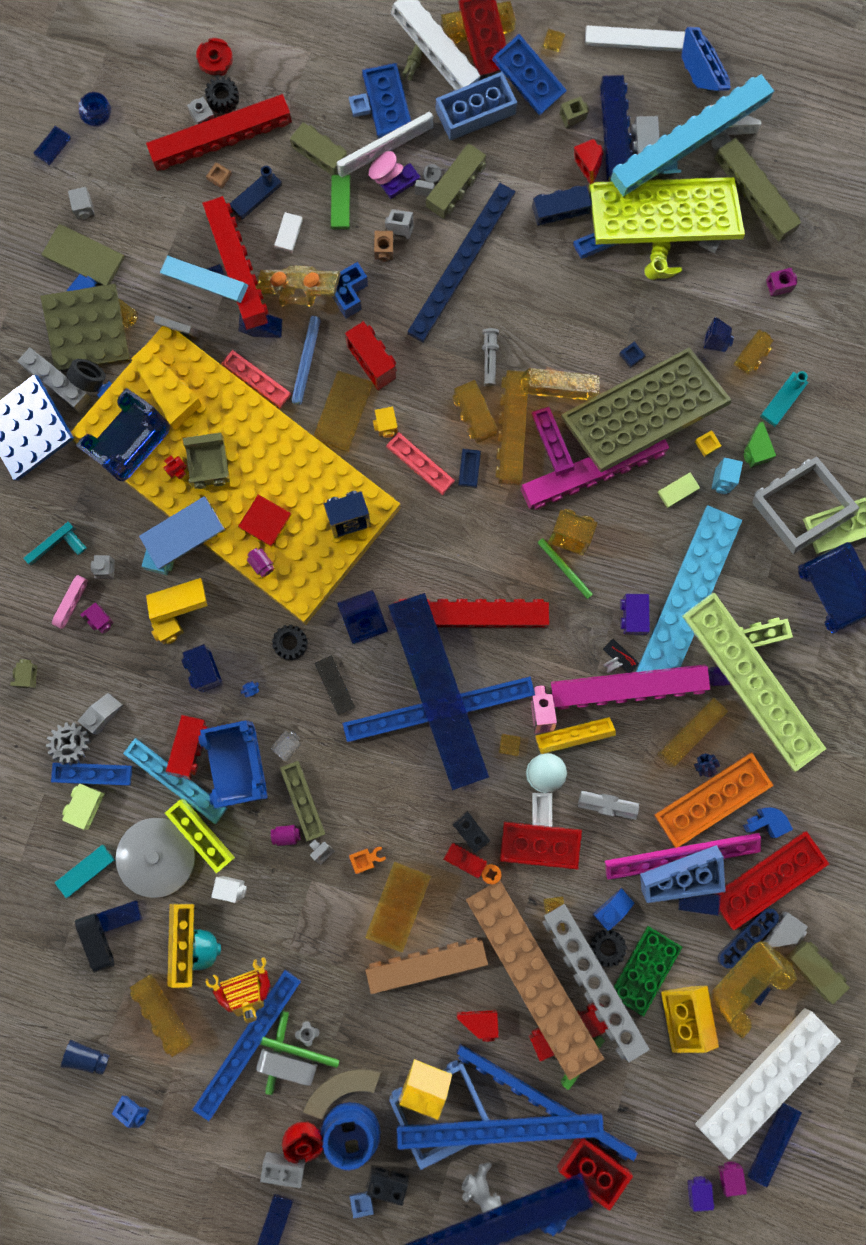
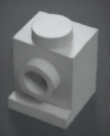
(400, 223)
(103, 567)

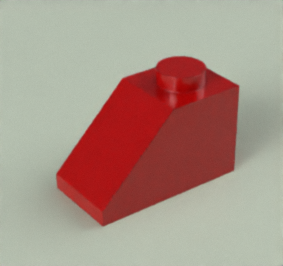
(589, 159)
(481, 1023)

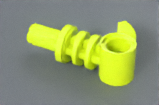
(658, 266)

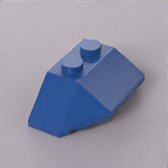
(703, 62)

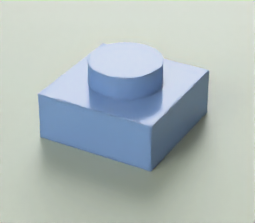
(359, 105)
(361, 1204)

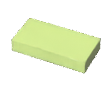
(678, 490)

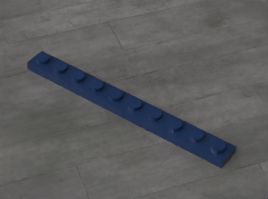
(461, 262)

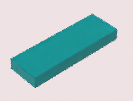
(84, 871)

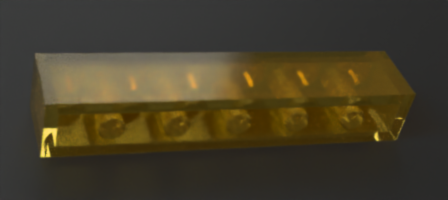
(513, 430)

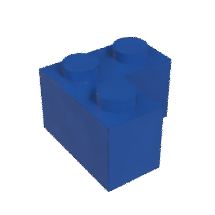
(350, 281)

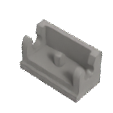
(281, 1172)

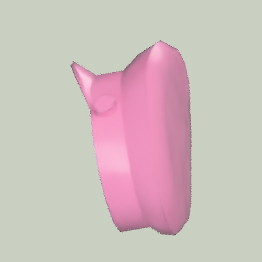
(385, 168)

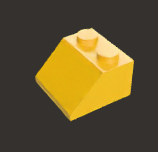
(425, 1089)

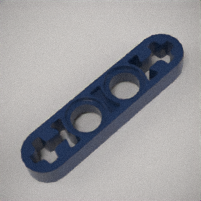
(749, 939)

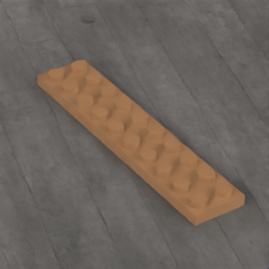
(535, 980)

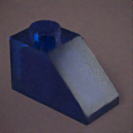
(271, 329)
(718, 336)

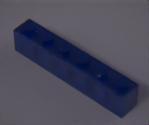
(615, 122)

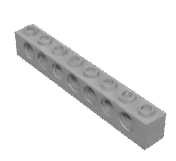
(636, 1045)

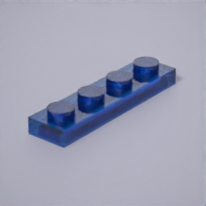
(774, 1144)

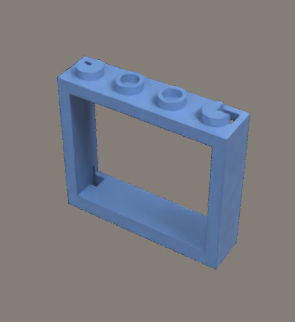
(439, 1152)

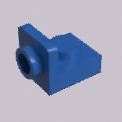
(130, 1113)

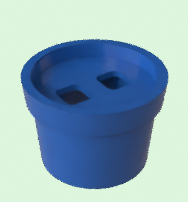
(366, 1132)

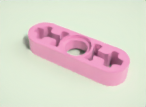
(69, 602)

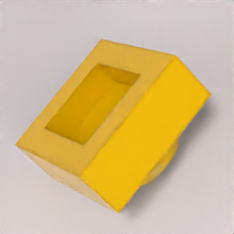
(708, 443)

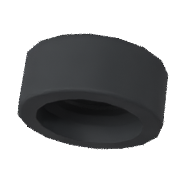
(85, 375)

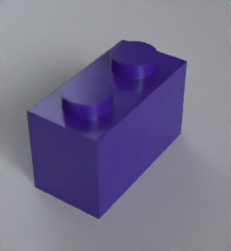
(635, 614)

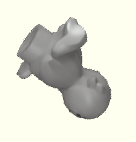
(477, 1189)

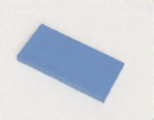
(181, 532)

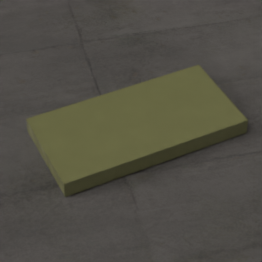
(83, 255)

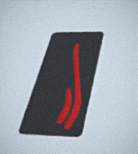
(615, 650)

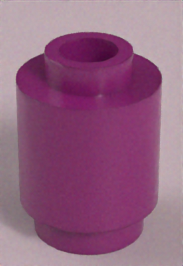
(260, 562)
(285, 835)

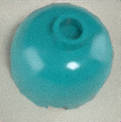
(204, 949)

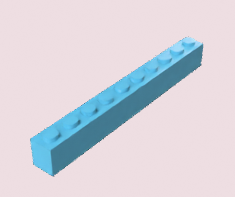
(691, 135)

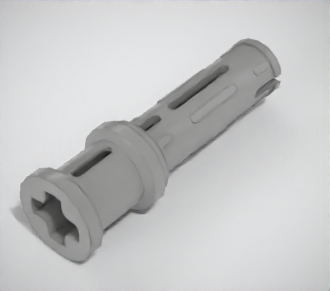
(490, 348)

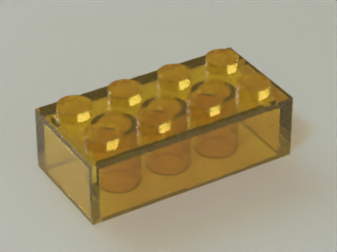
(398, 906)

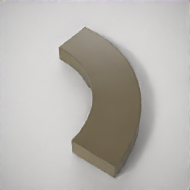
(338, 1086)

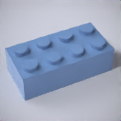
(476, 106)

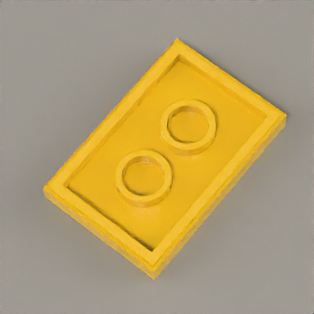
(176, 600)

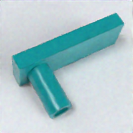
(785, 398)
(65, 533)

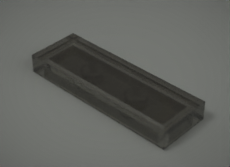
(334, 685)

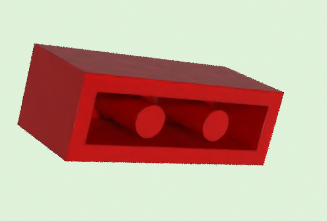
(186, 748)

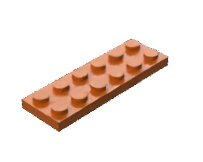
(713, 800)

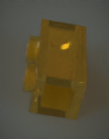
(756, 348)

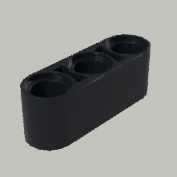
(94, 942)

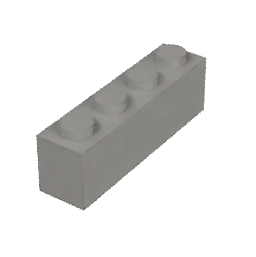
(54, 380)

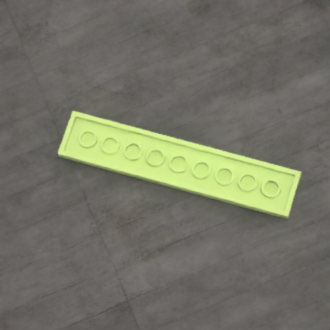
(754, 682)

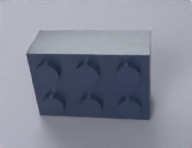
(347, 514)

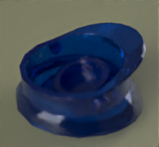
(94, 109)

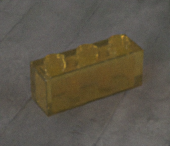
(474, 412)

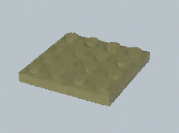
(85, 326)

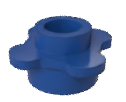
(250, 689)

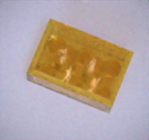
(572, 532)

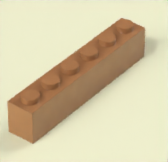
(426, 966)

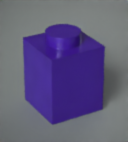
(700, 1194)

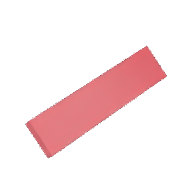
(256, 379)
(420, 463)

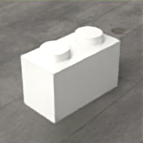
(229, 889)

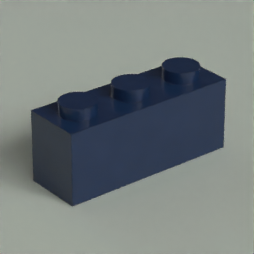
(561, 205)

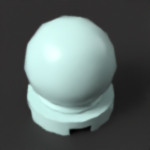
(546, 773)

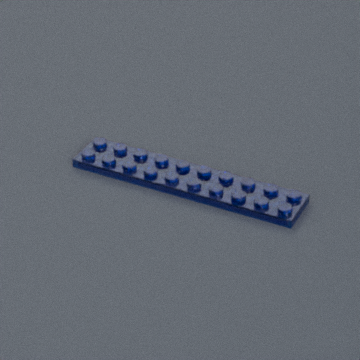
(438, 691)

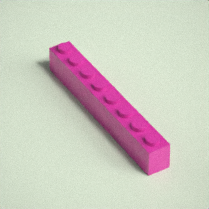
(585, 474)
(630, 685)

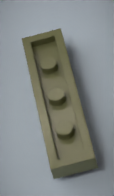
(302, 801)

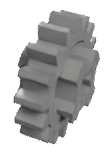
(70, 734)

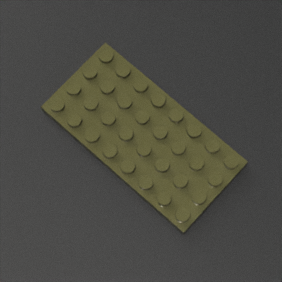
(645, 409)

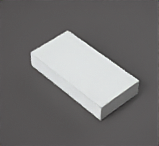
(288, 232)
(542, 809)

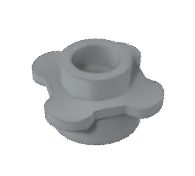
(306, 1027)

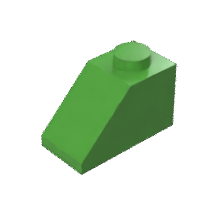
(759, 447)

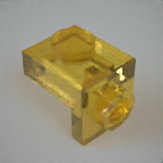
(128, 314)

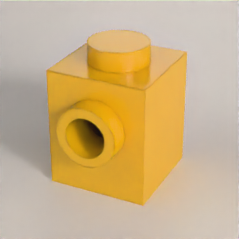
(385, 422)
(167, 630)

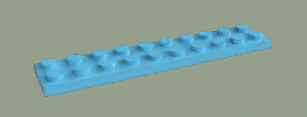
(691, 586)

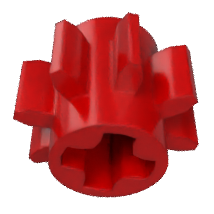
(175, 467)

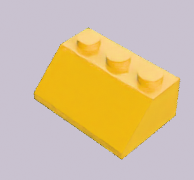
(690, 1020)

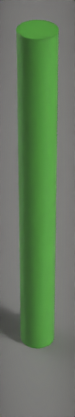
(564, 567)
(279, 1037)
(299, 1052)

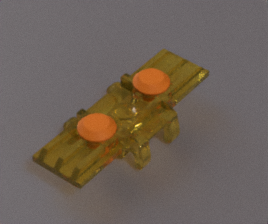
(289, 279)

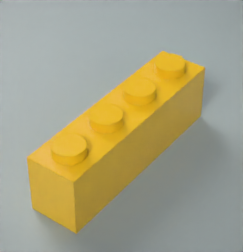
(180, 945)

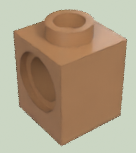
(383, 238)

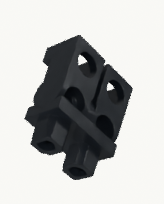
(471, 832)
(387, 1188)

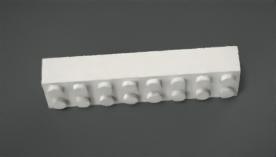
(767, 1082)

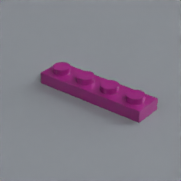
(553, 441)

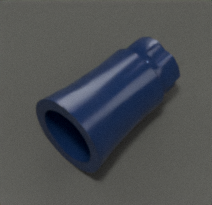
(84, 1058)

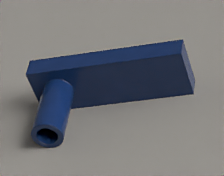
(256, 193)

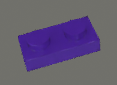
(401, 182)

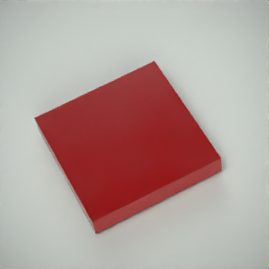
(264, 520)

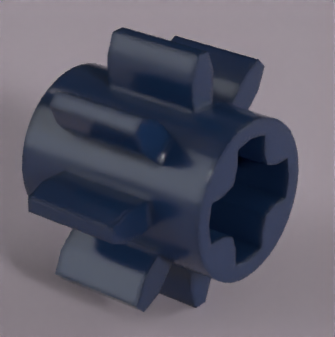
(707, 765)

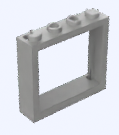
(796, 544)

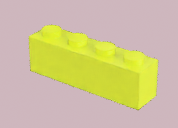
(199, 835)

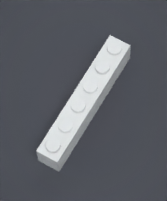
(434, 43)

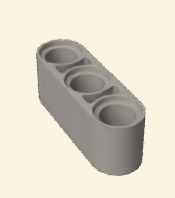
(286, 1067)

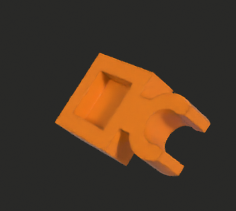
(364, 860)

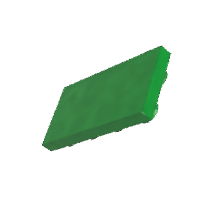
(646, 970)

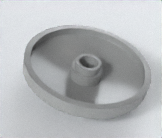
(155, 858)

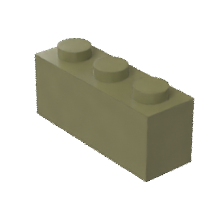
(317, 148)
(818, 971)

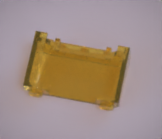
(747, 981)

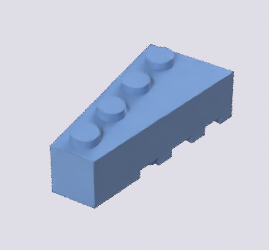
(686, 877)

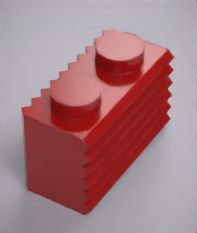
(464, 860)

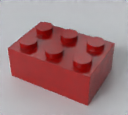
(371, 355)
(602, 1173)

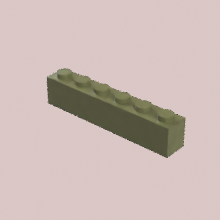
(757, 189)

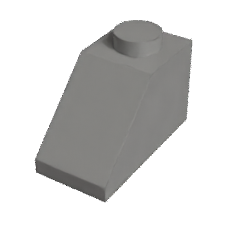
(100, 713)
(786, 931)

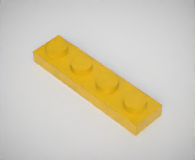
(575, 735)

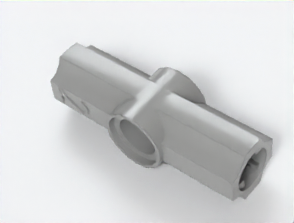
(608, 805)

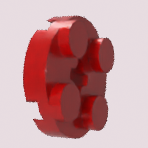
(214, 66)

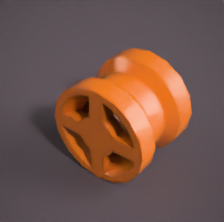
(489, 872)

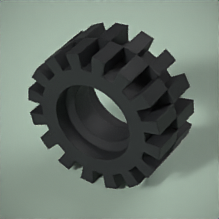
(219, 85)
(287, 631)
(619, 942)

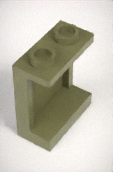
(206, 460)

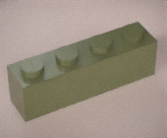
(456, 180)

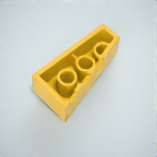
(168, 390)

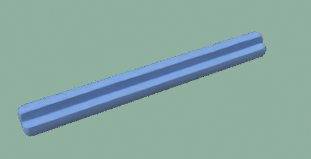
(306, 359)

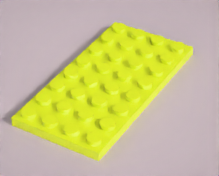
(667, 211)

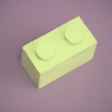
(82, 806)

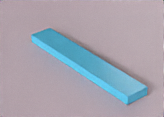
(204, 279)
(182, 787)

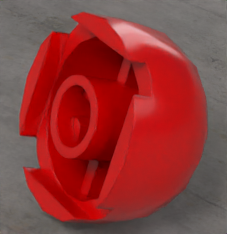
(302, 1142)

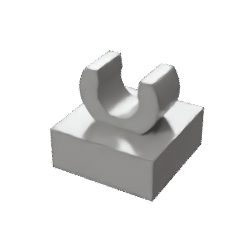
(321, 851)

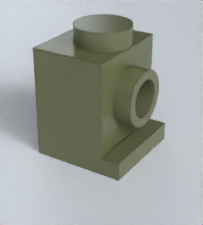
(573, 112)
(24, 674)

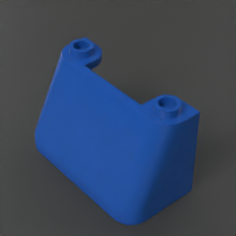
(234, 764)

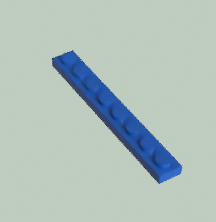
(246, 1046)

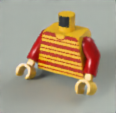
(244, 992)

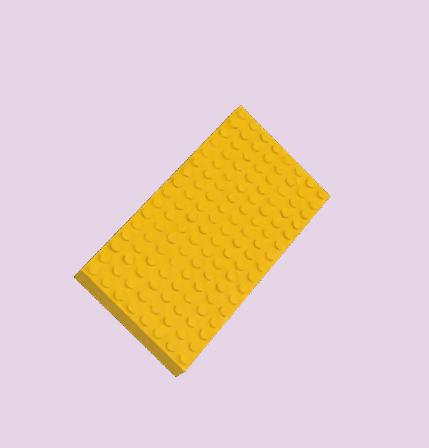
(264, 457)

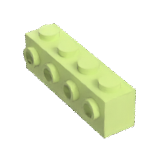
(773, 632)

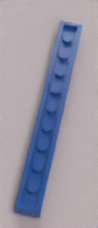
(416, 715)
(537, 1098)
(500, 1131)

